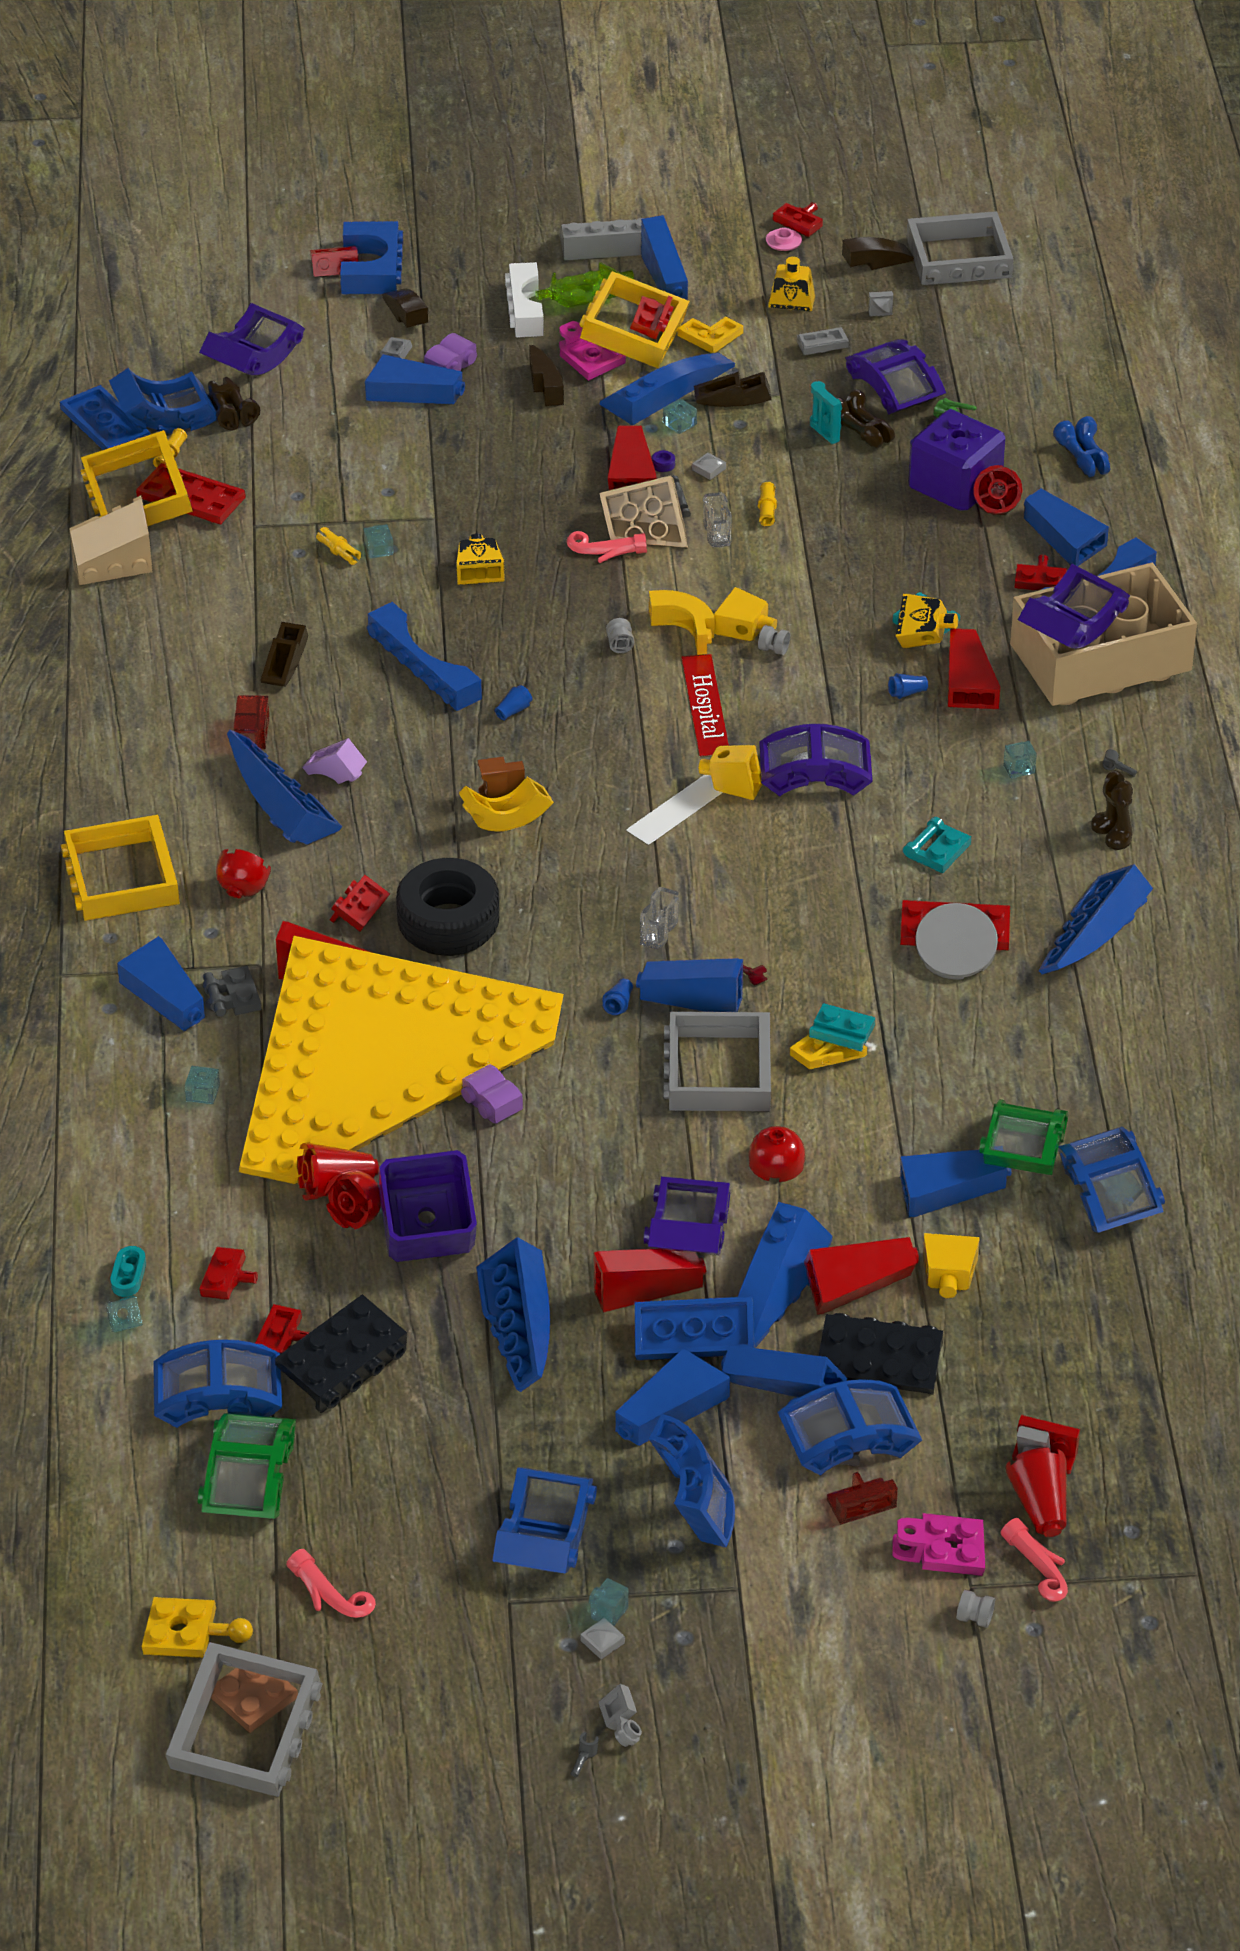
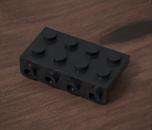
(883, 1351)
(343, 1352)

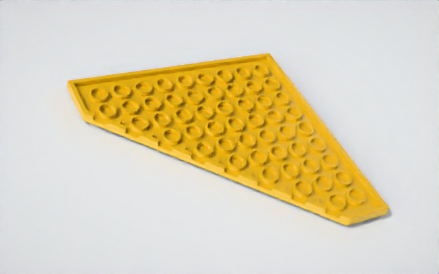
(376, 1043)

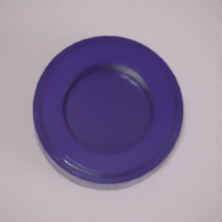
(663, 461)

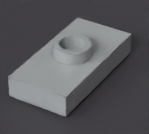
(822, 341)
(1031, 1439)

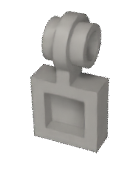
(616, 1710)

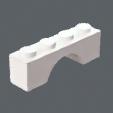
(525, 314)

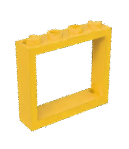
(621, 340)
(131, 453)
(117, 835)

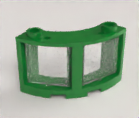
(1019, 1136)
(246, 1465)

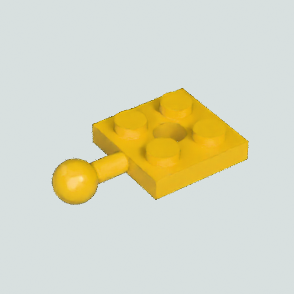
(194, 1638)

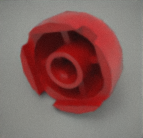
(997, 490)
(241, 873)
(777, 1154)
(353, 1199)

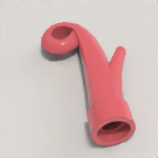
(609, 548)
(1017, 1535)
(319, 1587)

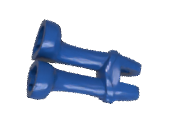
(1083, 434)

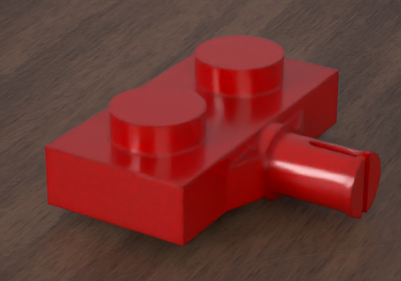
(799, 218)
(1039, 576)
(225, 1273)
(281, 1328)

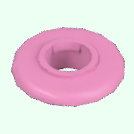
(783, 239)

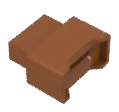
(499, 777)

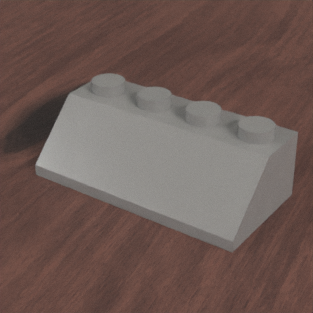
(601, 239)

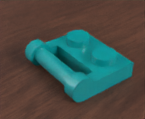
(825, 413)
(943, 850)

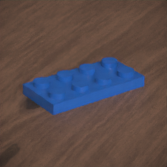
(101, 418)
(696, 1325)

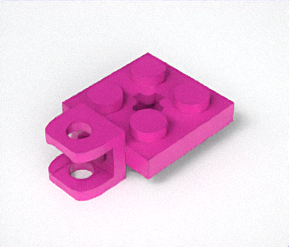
(585, 356)
(931, 1543)

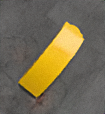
(685, 611)
(509, 811)

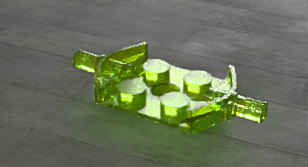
(571, 289)

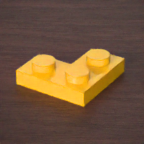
(712, 337)

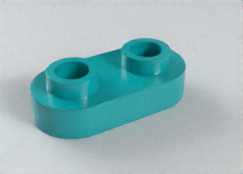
(128, 1271)

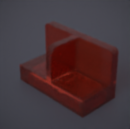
(253, 717)
(863, 1499)

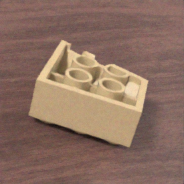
(646, 509)
(112, 545)

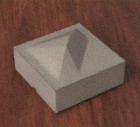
(880, 303)
(397, 347)
(709, 466)
(602, 1638)

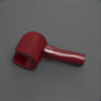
(756, 974)

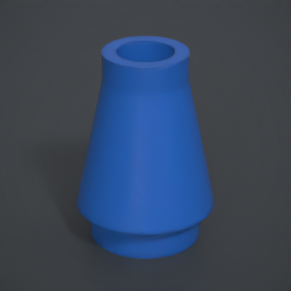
(905, 685)
(514, 702)
(617, 998)

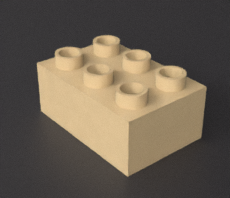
(1140, 646)

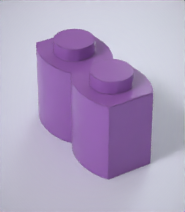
(452, 353)
(492, 1094)

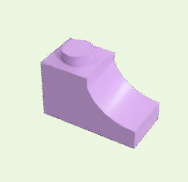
(337, 761)

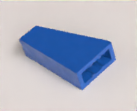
(662, 257)
(412, 382)
(1064, 527)
(162, 983)
(694, 984)
(947, 1179)
(779, 1371)
(678, 1390)

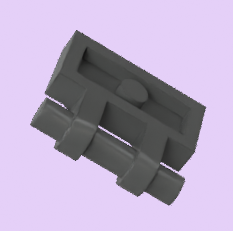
(240, 991)

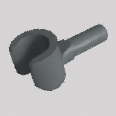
(1111, 762)
(586, 1751)

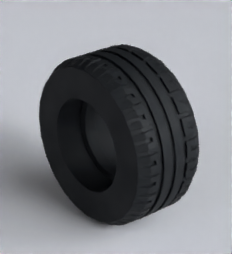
(447, 930)

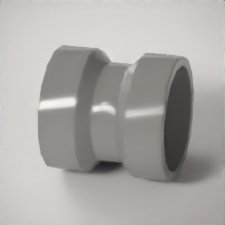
(620, 635)
(774, 640)
(975, 1608)

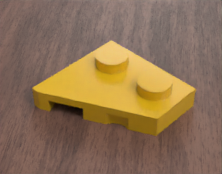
(818, 1053)

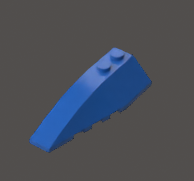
(664, 386)
(279, 796)
(1099, 916)
(778, 1265)
(518, 1308)

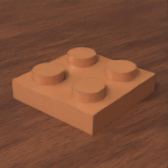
(252, 1697)

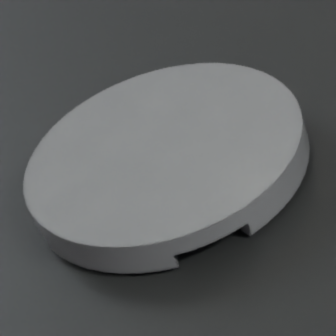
(956, 941)

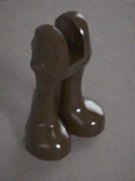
(226, 416)
(856, 418)
(1116, 818)

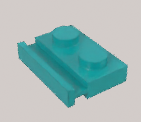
(842, 1027)

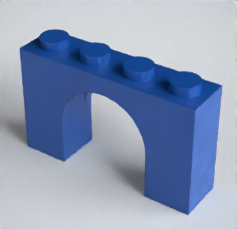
(374, 276)

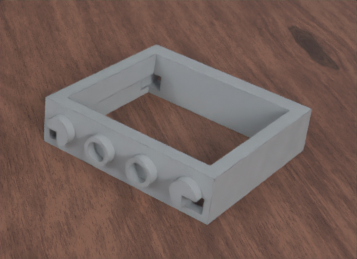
(959, 227)
(719, 1026)
(269, 1783)

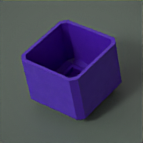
(951, 456)
(429, 1184)

